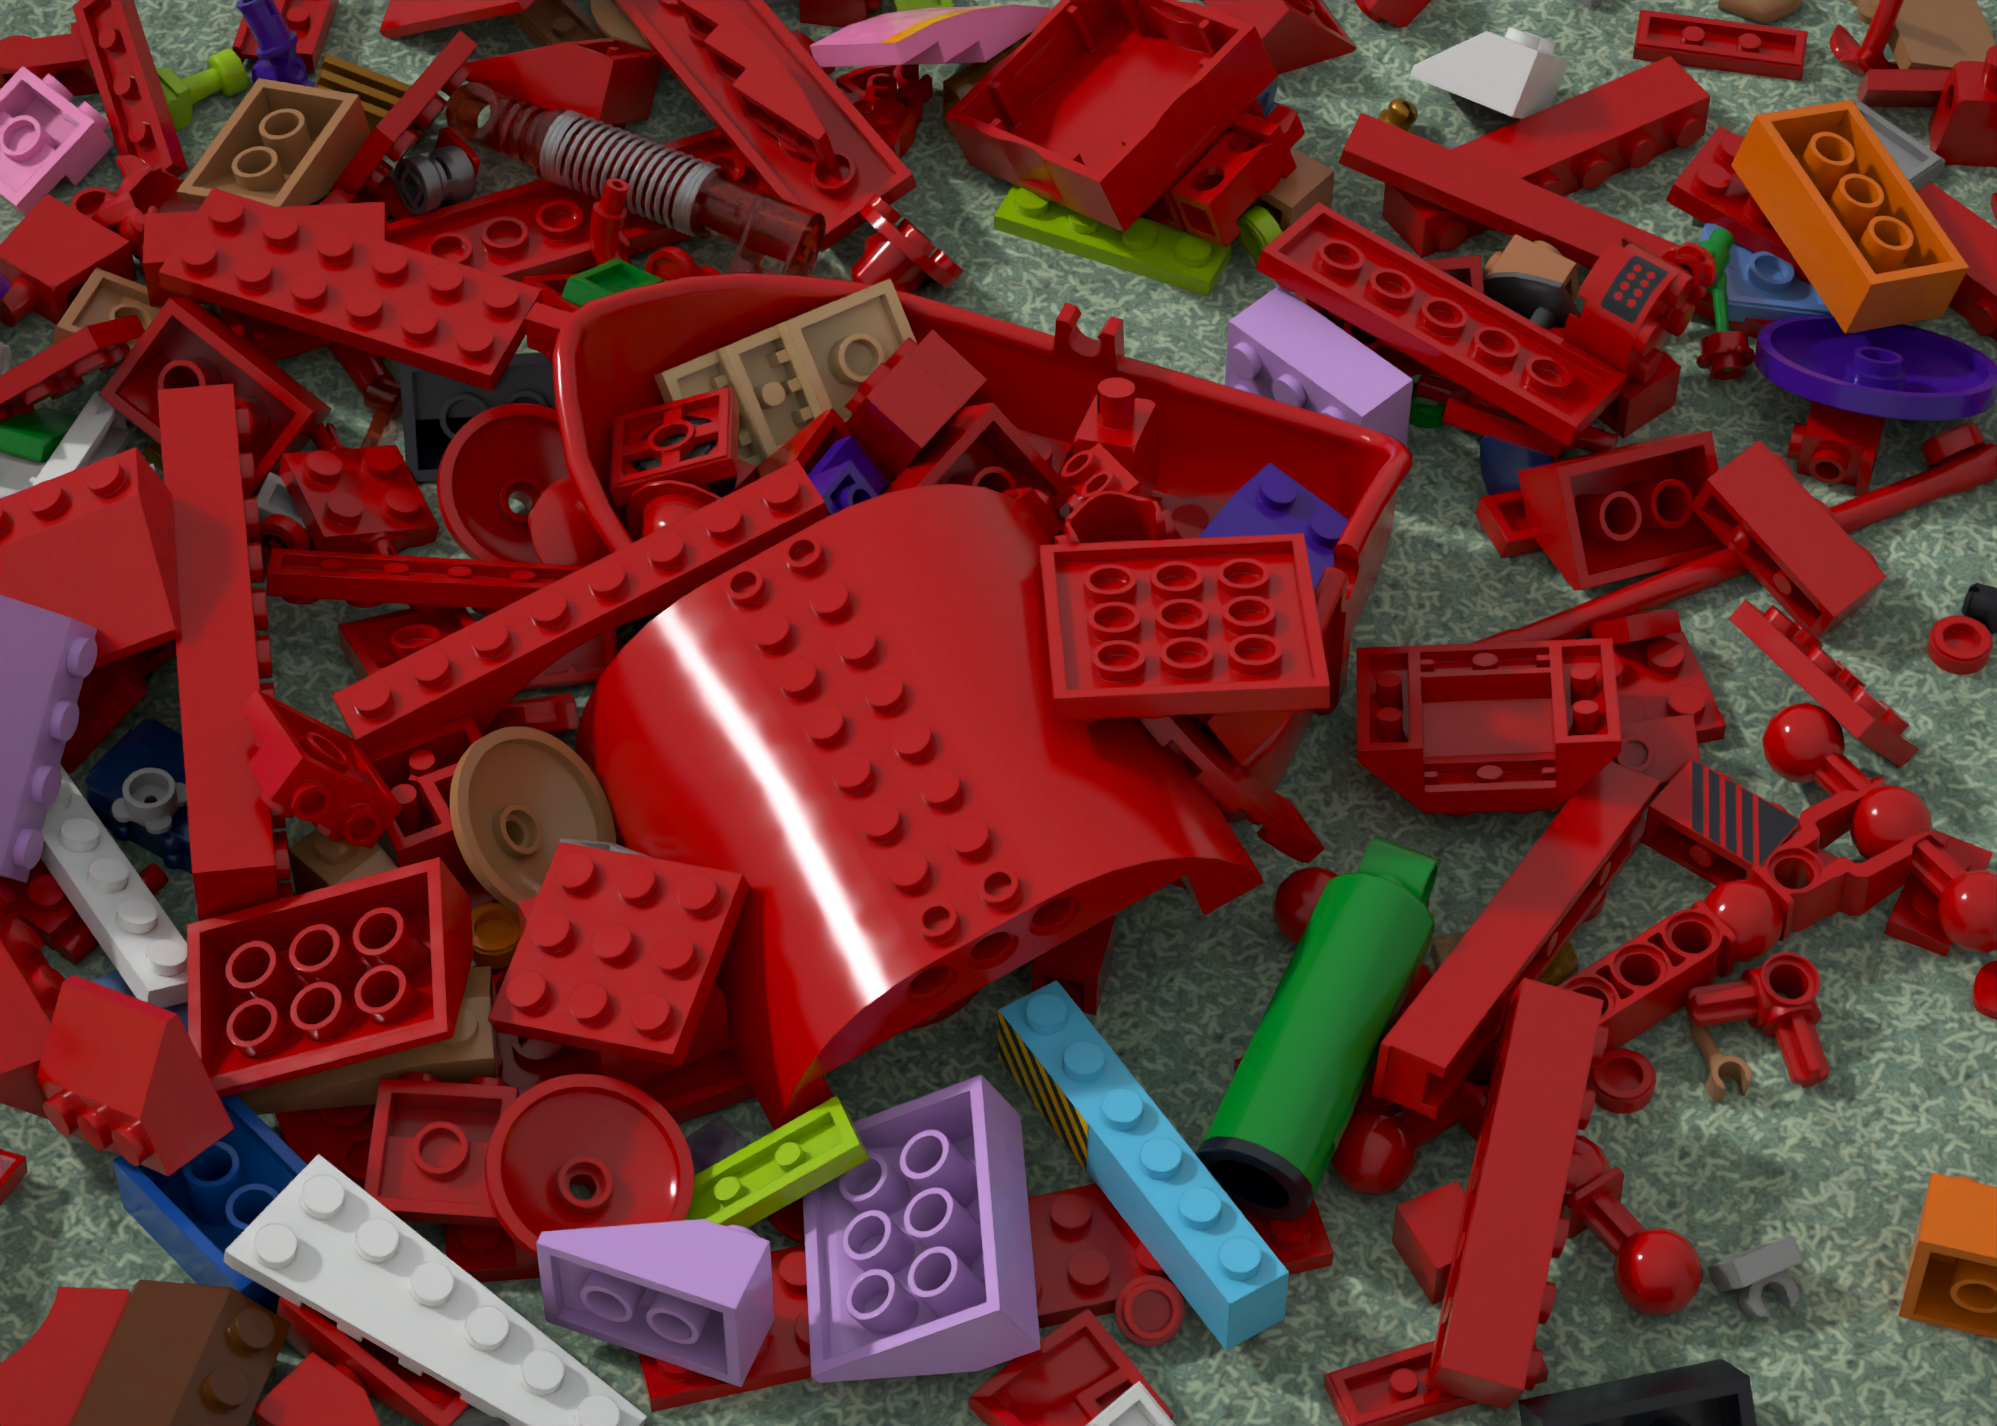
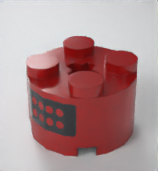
(1631, 308)

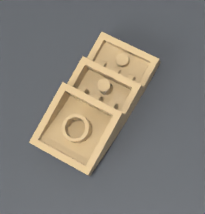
(797, 367)

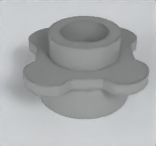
(145, 787)

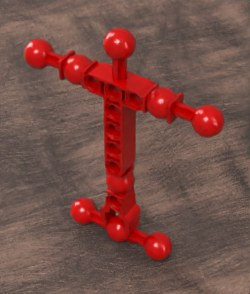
(1736, 922)

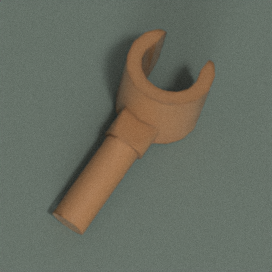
(1720, 1065)

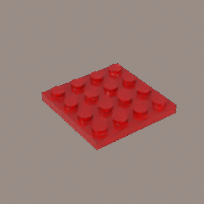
(1182, 627)

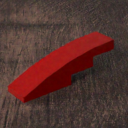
(759, 79)

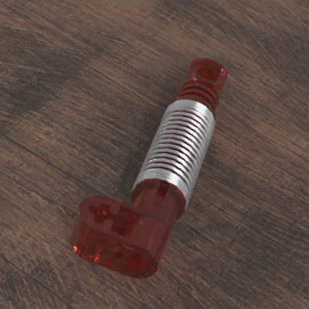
(696, 197)

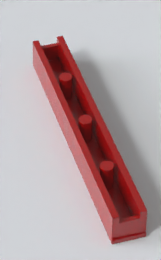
(1512, 939)

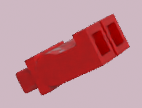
(1231, 175)

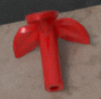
(1870, 55)

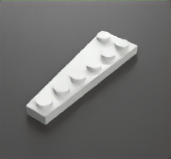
(386, 1283)

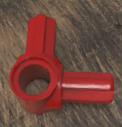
(1786, 1019)

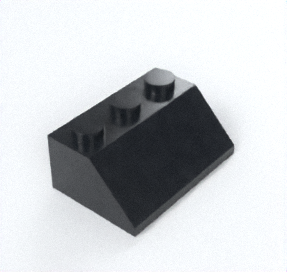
(439, 406)
(1682, 1396)

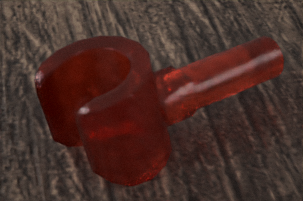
(385, 399)

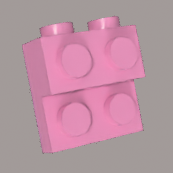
(45, 138)

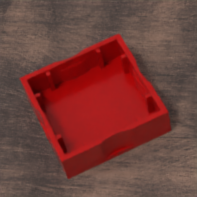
(1111, 102)

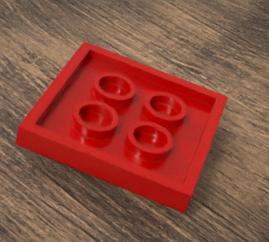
(620, 953)

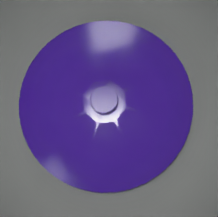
(1879, 371)

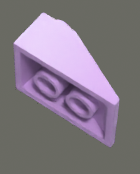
(664, 1290)

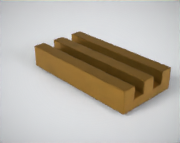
(375, 90)

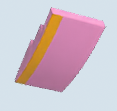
(929, 36)

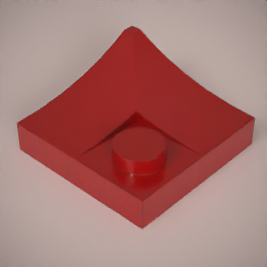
(1061, 1383)

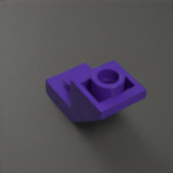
(846, 476)

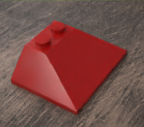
(1488, 722)

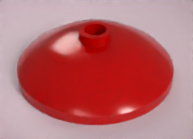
(497, 458)
(589, 1135)

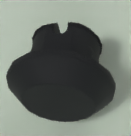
(1981, 605)

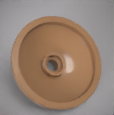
(515, 802)

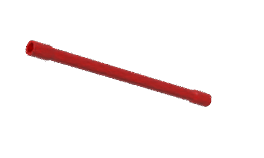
(1950, 477)

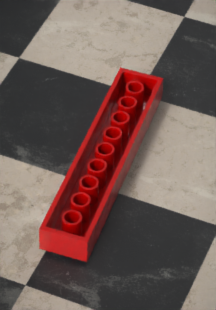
(219, 653)

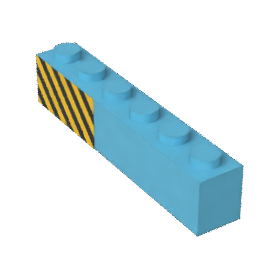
(1142, 1165)

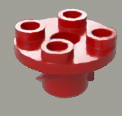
(900, 252)

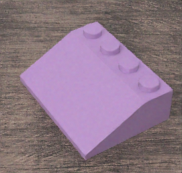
(40, 685)
(925, 1244)

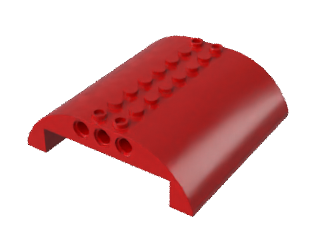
(888, 777)

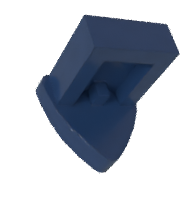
(1502, 461)

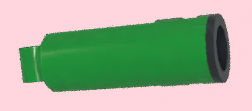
(1322, 1033)

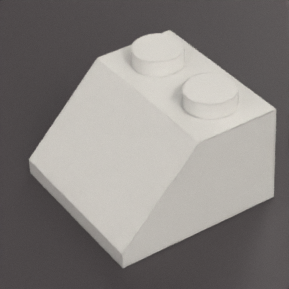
(1504, 73)

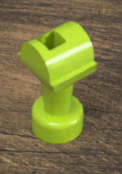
(223, 74)

